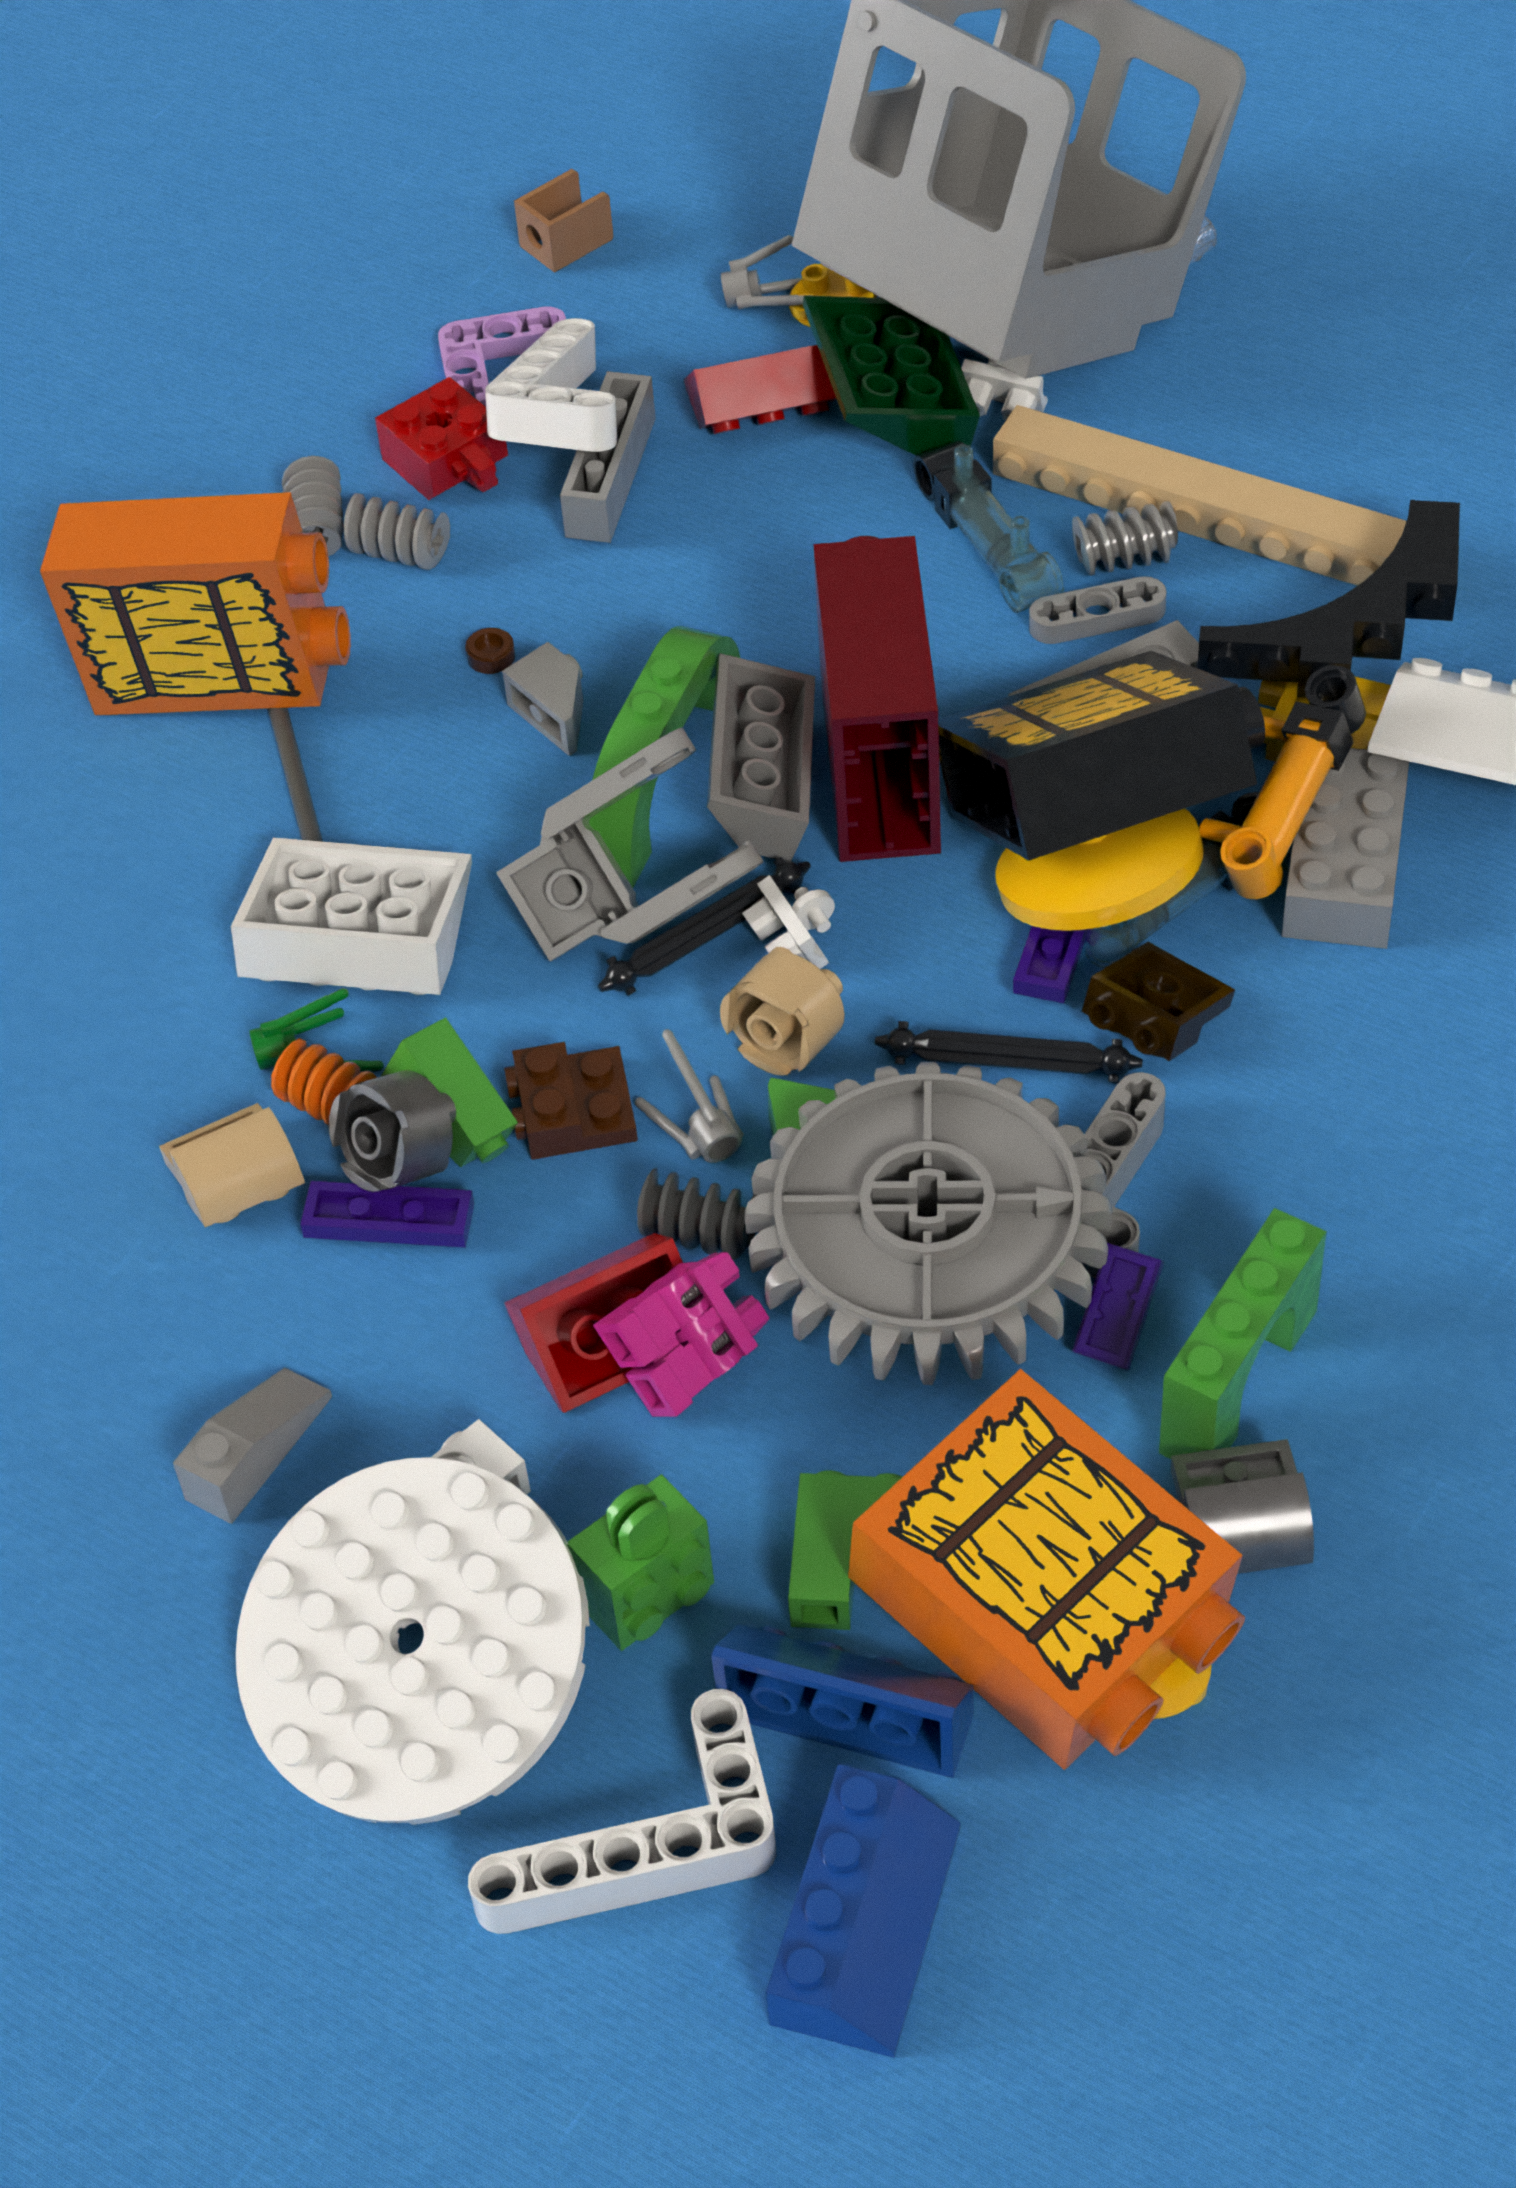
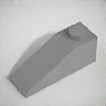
(247, 1442)

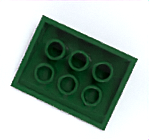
(892, 373)

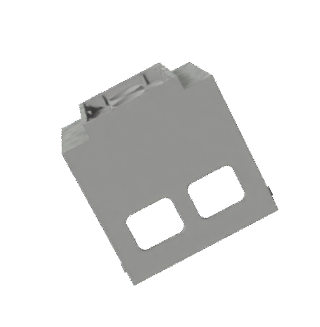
(976, 203)

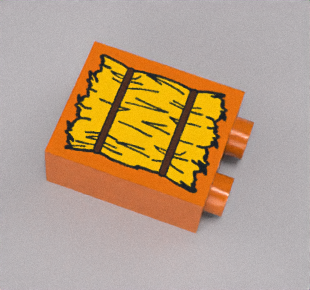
(194, 603)
(1048, 1572)

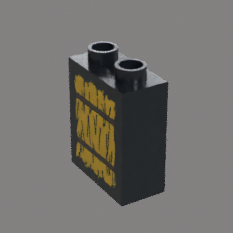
(1098, 752)

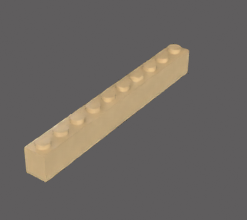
(1205, 496)

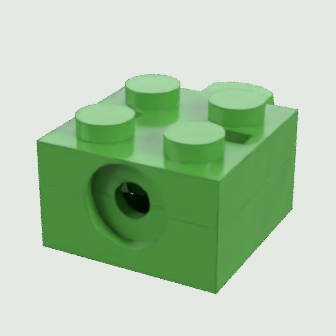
(643, 1561)

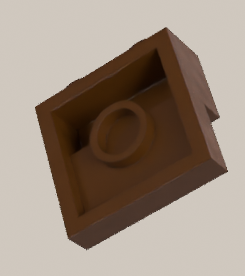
(570, 1099)

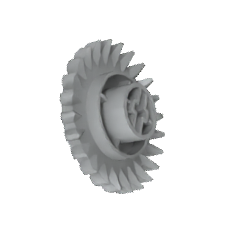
(928, 1217)

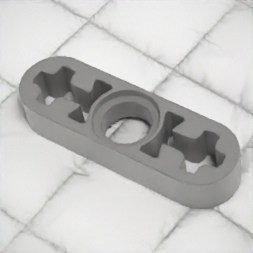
(1063, 605)

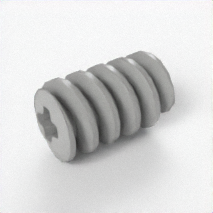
(317, 497)
(395, 534)
(1125, 536)

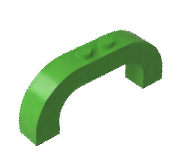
(669, 687)

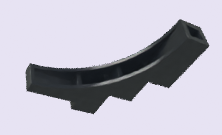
(1366, 622)

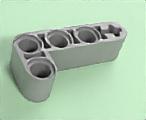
(1121, 1141)

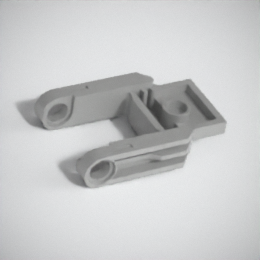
(574, 884)

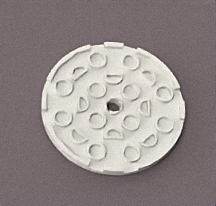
(497, 1657)

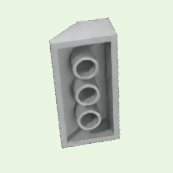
(761, 754)

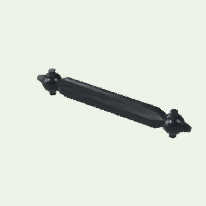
(697, 929)
(1008, 1051)

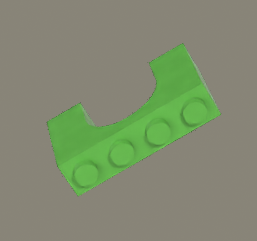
(1264, 1298)
(825, 1513)

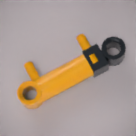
(1315, 741)

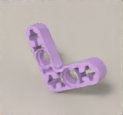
(462, 348)

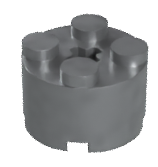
(392, 1130)

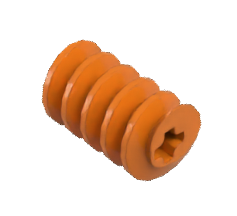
(313, 1078)

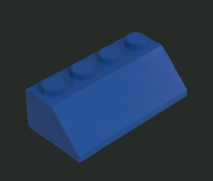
(846, 1698)
(862, 1913)

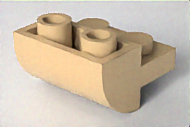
(233, 1164)

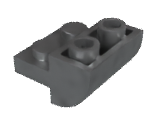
(1250, 1501)

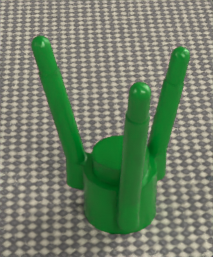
(278, 1034)

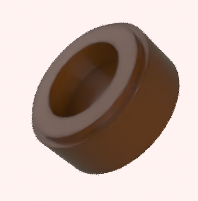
(490, 650)

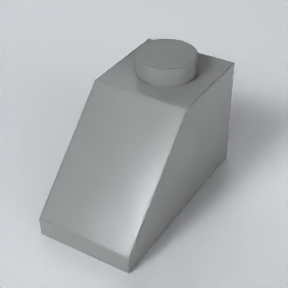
(548, 694)

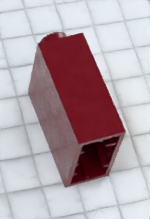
(878, 698)

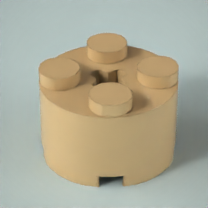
(783, 1012)

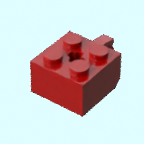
(440, 440)

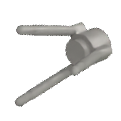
(744, 288)
(711, 1130)

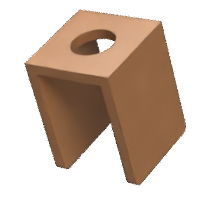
(562, 221)

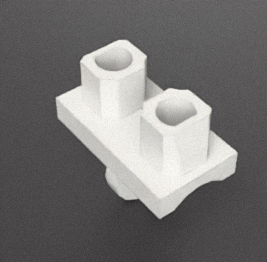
(1000, 384)
(808, 912)

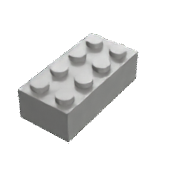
(1348, 854)

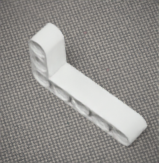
(539, 395)
(644, 1841)

